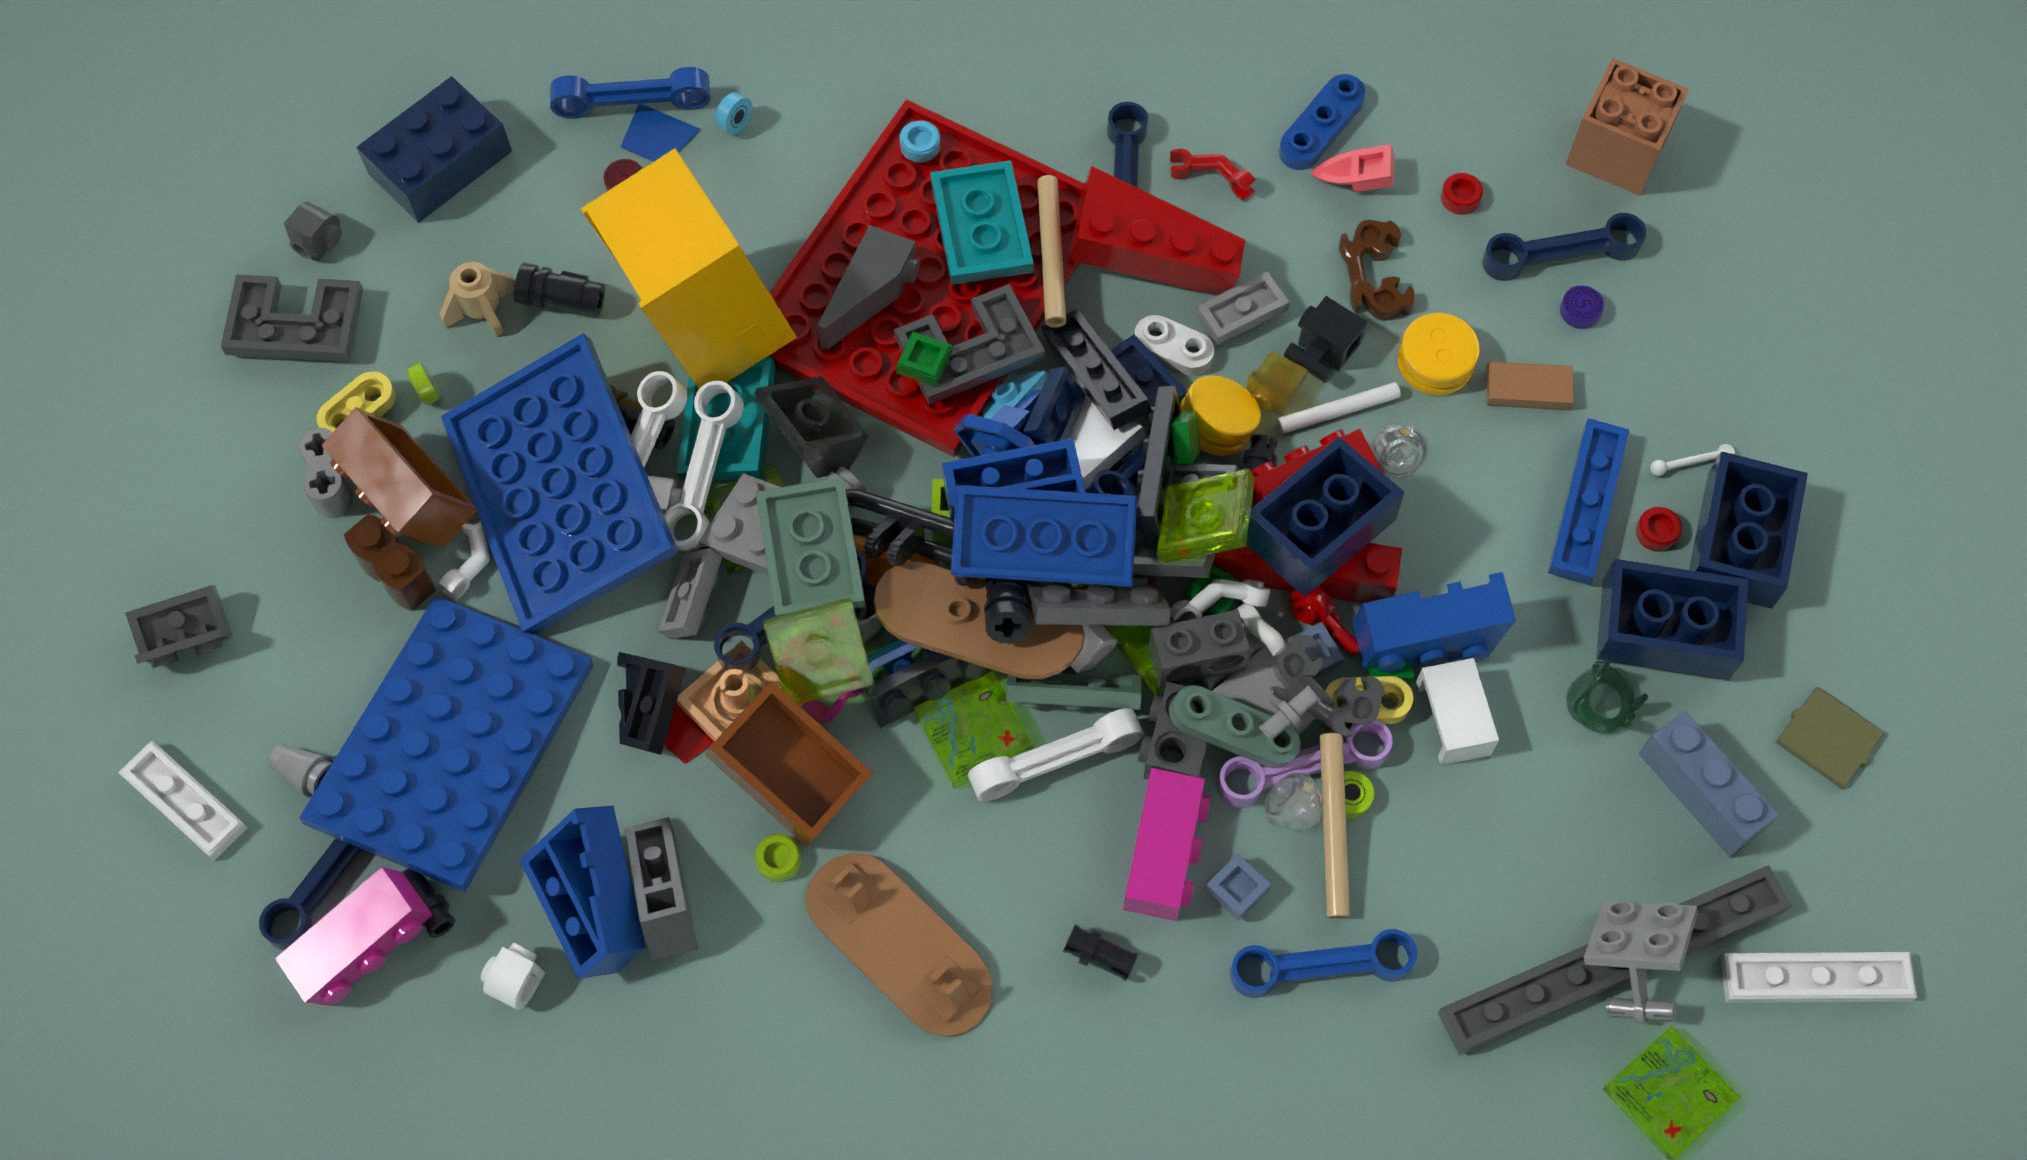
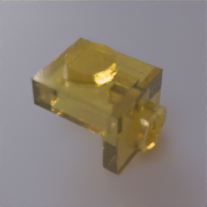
(1275, 382)

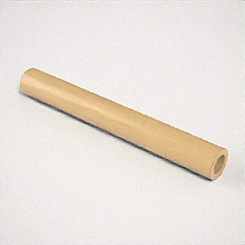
(1051, 251)
(1334, 826)

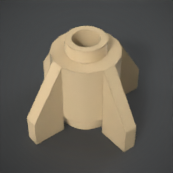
(476, 294)

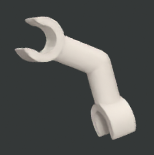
(458, 581)
(1248, 591)
(1260, 629)

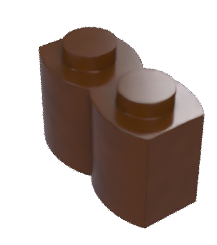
(390, 562)

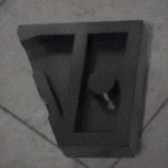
(647, 701)

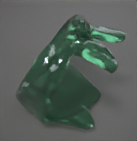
(1585, 684)

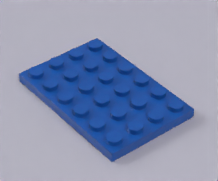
(558, 485)
(447, 743)

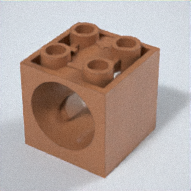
(1626, 126)

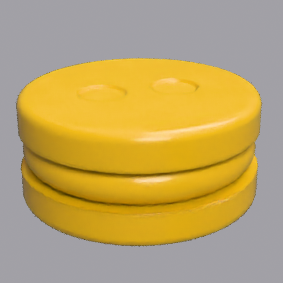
(1438, 354)
(1224, 414)

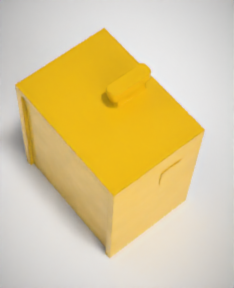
(689, 271)

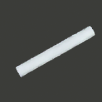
(1338, 408)

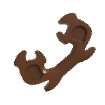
(1385, 300)

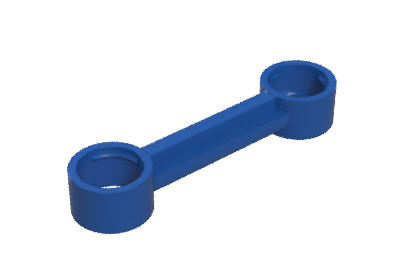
(574, 96)
(1323, 963)

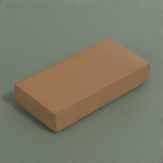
(1529, 385)

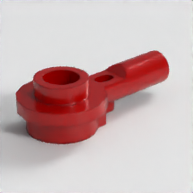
(1319, 608)

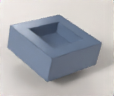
(1325, 648)
(1238, 886)

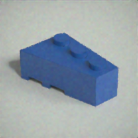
(1036, 467)
(1434, 628)
(587, 891)

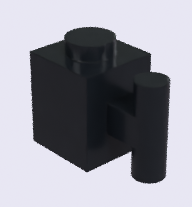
(1329, 336)

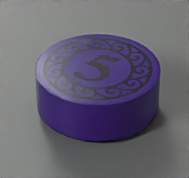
(1581, 307)

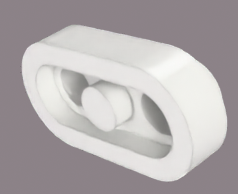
(1173, 343)

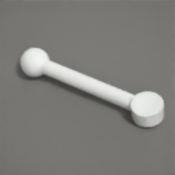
(1660, 467)

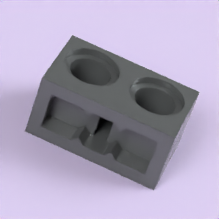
(1199, 648)
(1167, 737)

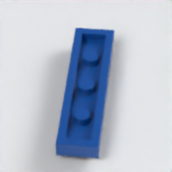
(1588, 501)

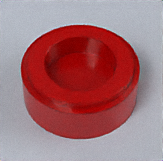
(1461, 193)
(1658, 529)

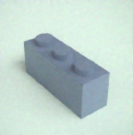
(1708, 784)

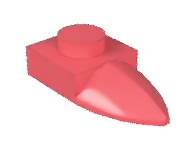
(1361, 168)

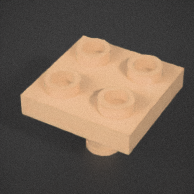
(722, 694)

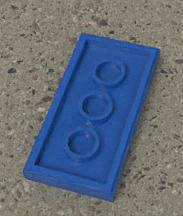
(1044, 536)

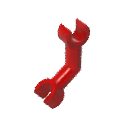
(1238, 180)

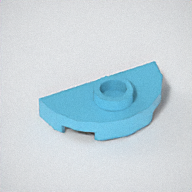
(1014, 391)

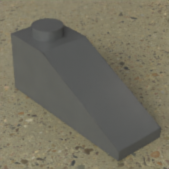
(869, 284)
(660, 889)

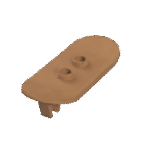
(933, 612)
(900, 944)

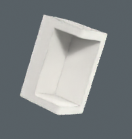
(1459, 710)

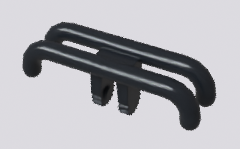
(901, 531)

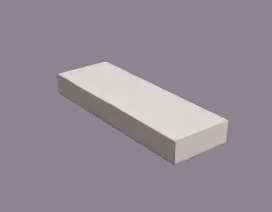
(183, 800)

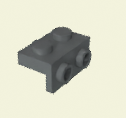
(178, 624)

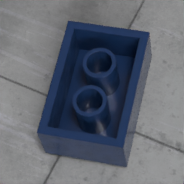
(434, 149)
(1322, 516)
(1750, 524)
(1672, 619)

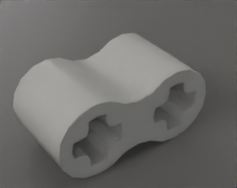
(322, 482)

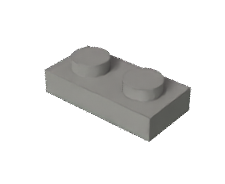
(1242, 308)
(690, 594)

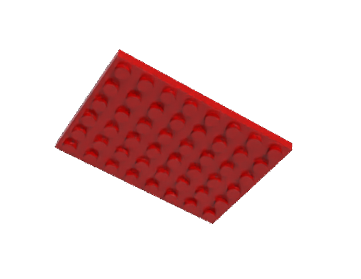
(899, 198)

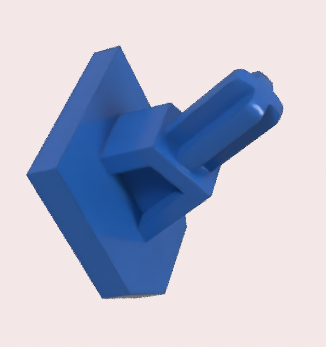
(999, 433)

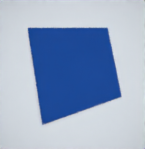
(656, 133)

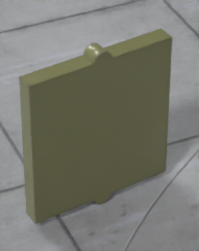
(1829, 737)

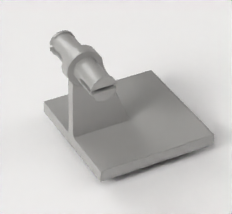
(1253, 689)
(1641, 939)

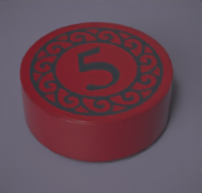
(620, 171)

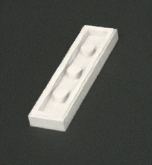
(1818, 977)

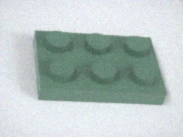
(809, 545)

